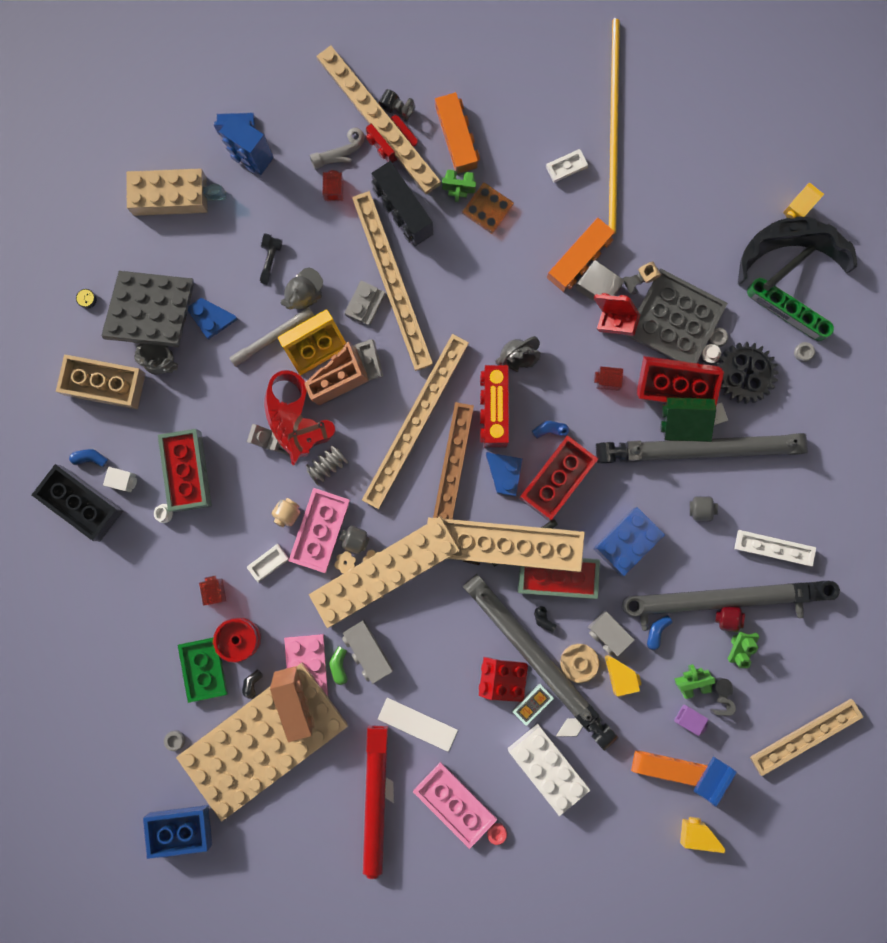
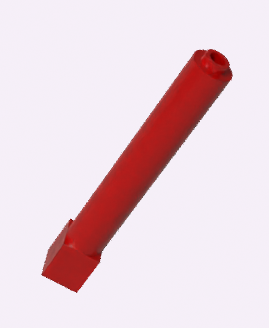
(375, 801)

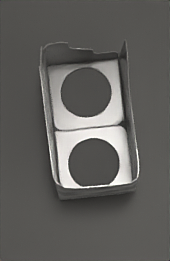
(599, 280)

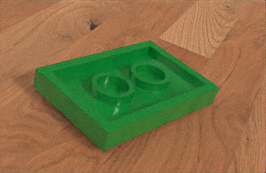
(202, 670)

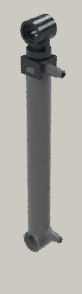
(719, 447)
(732, 597)
(540, 661)

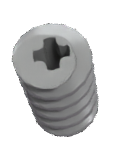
(326, 464)

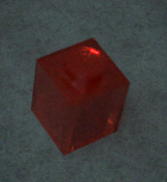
(333, 186)
(609, 378)
(212, 591)

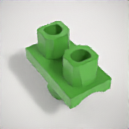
(458, 187)
(742, 648)
(694, 679)

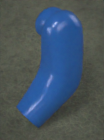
(551, 427)
(88, 455)
(655, 632)

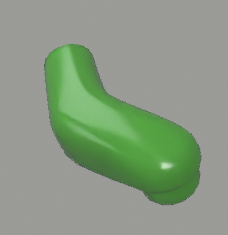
(336, 666)

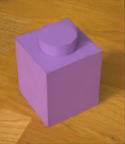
(691, 720)

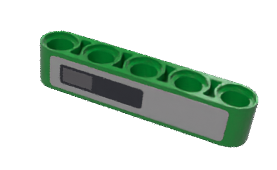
(799, 310)

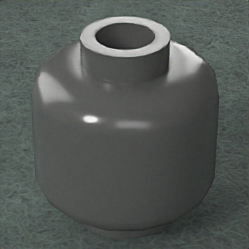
(703, 508)
(354, 539)

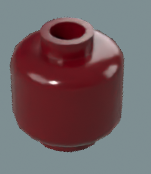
(730, 619)

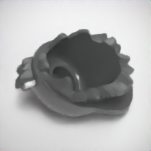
(303, 290)
(520, 353)
(155, 358)

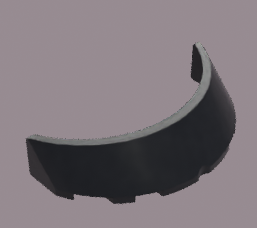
(799, 232)

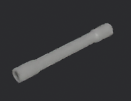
(246, 353)

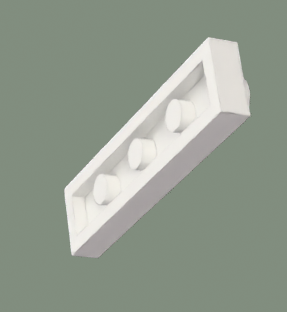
(775, 548)

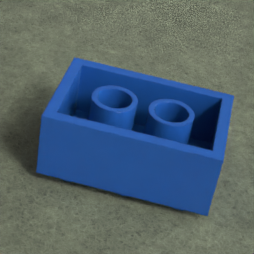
(246, 144)
(629, 541)
(177, 832)

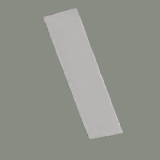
(417, 724)

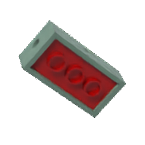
(184, 470)
(561, 582)

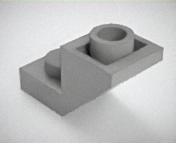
(265, 438)

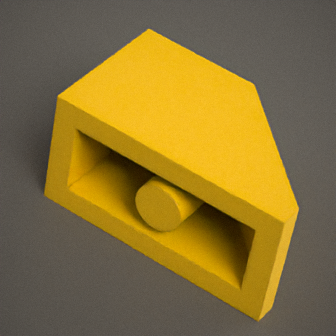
(803, 202)
(622, 677)
(698, 836)

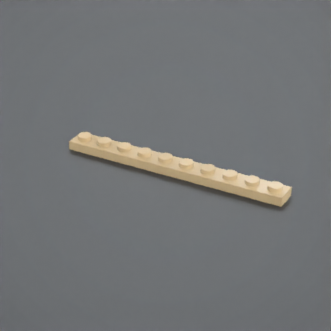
(376, 115)
(392, 281)
(415, 421)

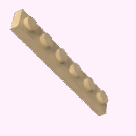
(806, 737)

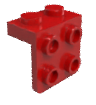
(380, 143)
(617, 315)
(503, 680)

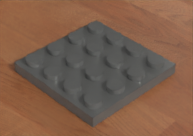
(148, 309)
(677, 318)

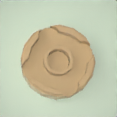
(579, 663)

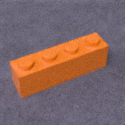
(456, 133)
(581, 253)

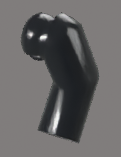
(542, 621)
(248, 684)

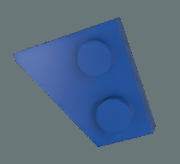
(210, 317)
(505, 472)

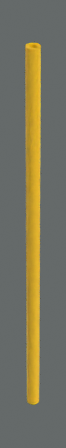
(614, 125)

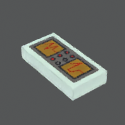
(532, 704)

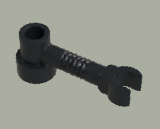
(271, 244)

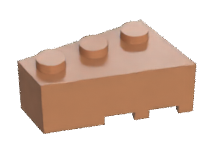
(338, 376)
(291, 704)

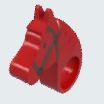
(290, 429)

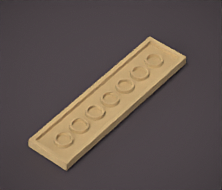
(517, 545)
(384, 572)

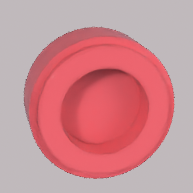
(497, 834)

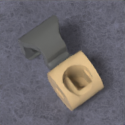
(647, 274)

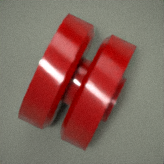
(225, 642)

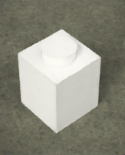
(120, 479)

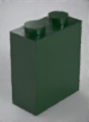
(688, 419)

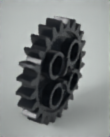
(762, 378)

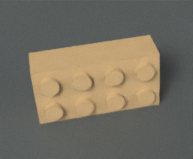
(166, 192)
(100, 381)

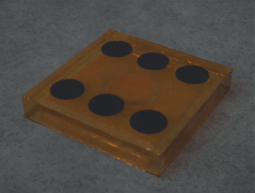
(488, 208)

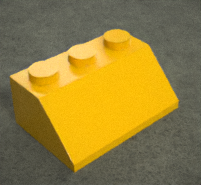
(312, 342)

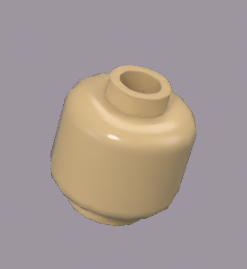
(285, 513)

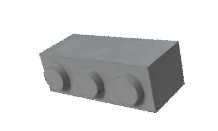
(367, 652)

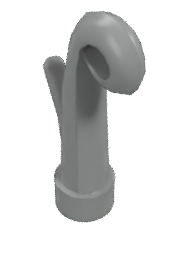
(338, 154)

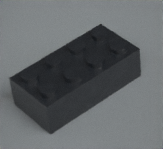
(402, 204)
(77, 503)

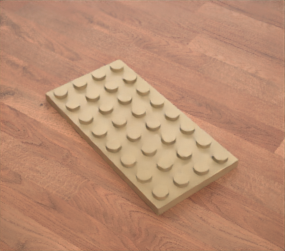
(252, 748)

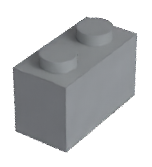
(610, 634)

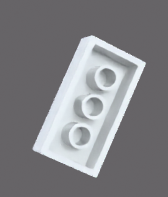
(548, 769)

